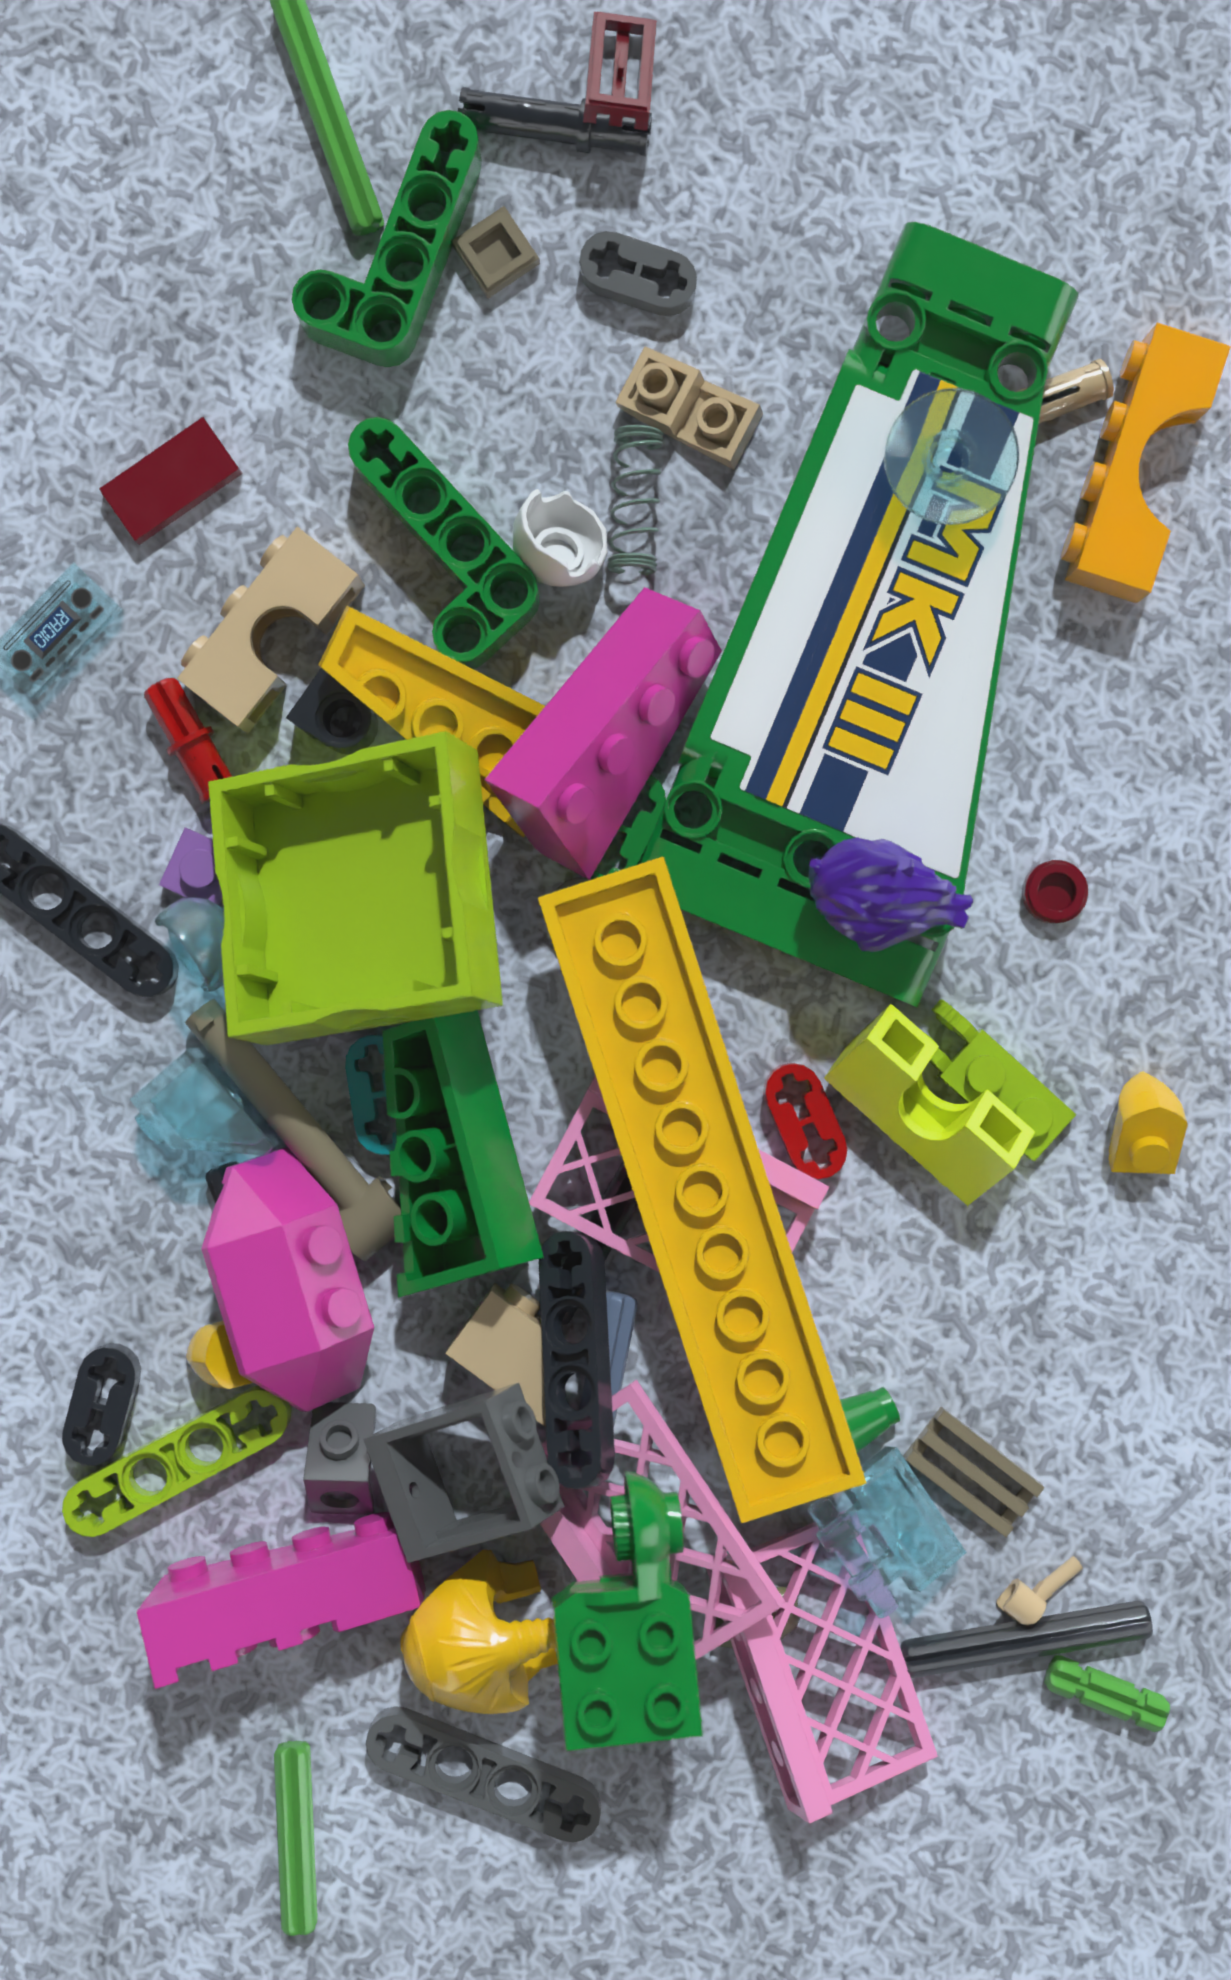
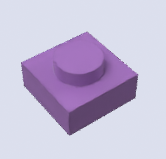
(193, 868)

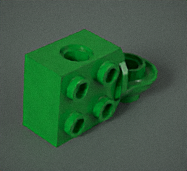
(630, 1635)

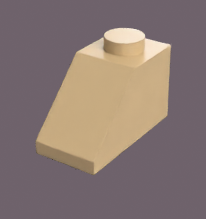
(505, 1344)

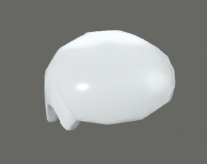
(538, 535)

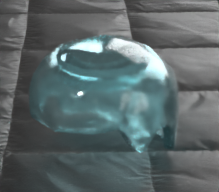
(196, 935)

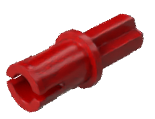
(186, 735)

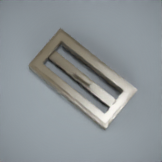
(1015, 1504)

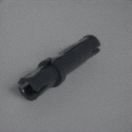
(550, 122)

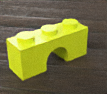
(959, 1144)

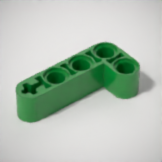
(402, 241)
(438, 532)

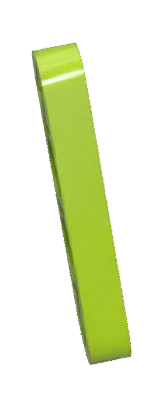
(179, 1462)

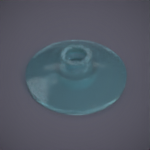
(972, 430)

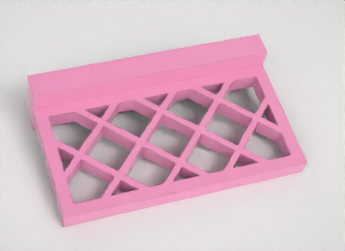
(789, 1187)
(589, 1544)
(779, 1697)

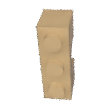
(296, 581)

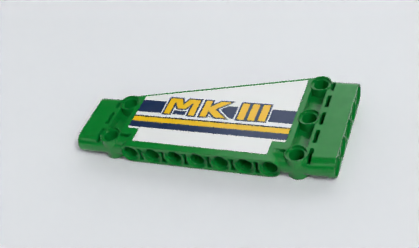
(868, 633)

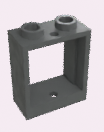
(426, 1518)

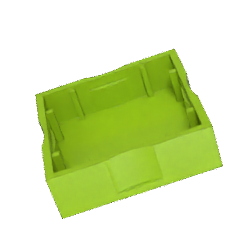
(355, 892)

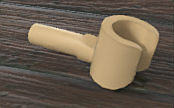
(1029, 1604)

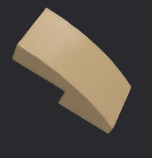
(688, 407)

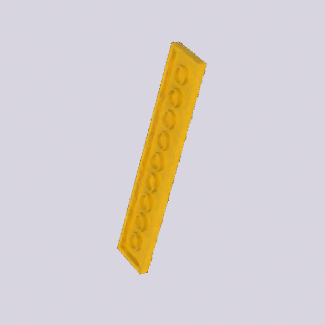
(702, 1190)

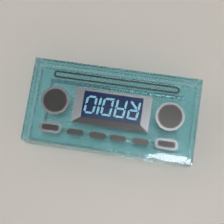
(56, 631)

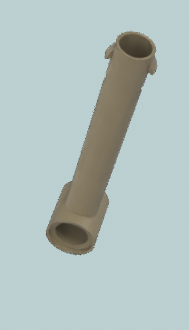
(363, 1207)

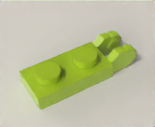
(987, 1065)

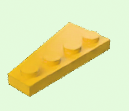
(428, 693)

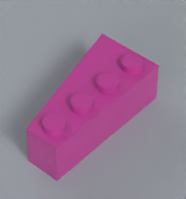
(605, 731)
(276, 1595)

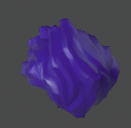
(882, 893)

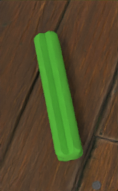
(295, 1838)

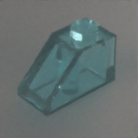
(200, 1110)

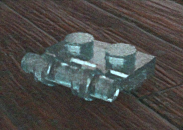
(904, 1523)

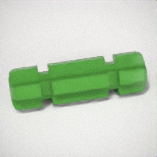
(1107, 1693)

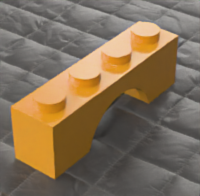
(1121, 540)

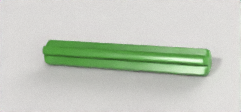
(328, 116)

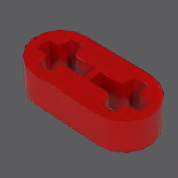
(819, 1114)

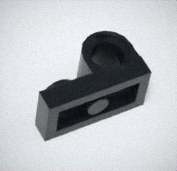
(317, 706)

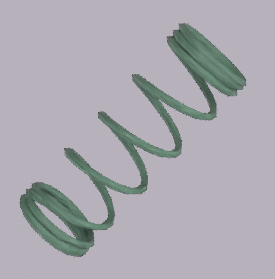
(621, 438)

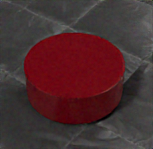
(1055, 891)

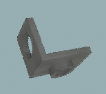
(339, 1458)

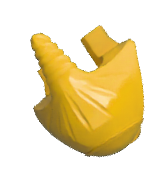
(468, 1655)

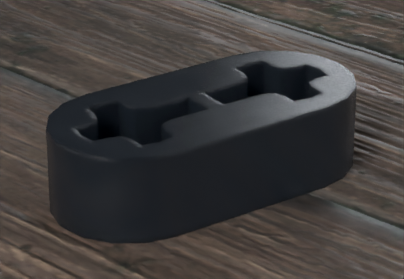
(87, 1400)

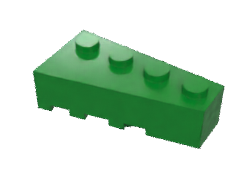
(453, 1156)

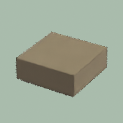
(495, 252)

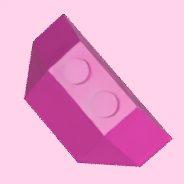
(287, 1282)

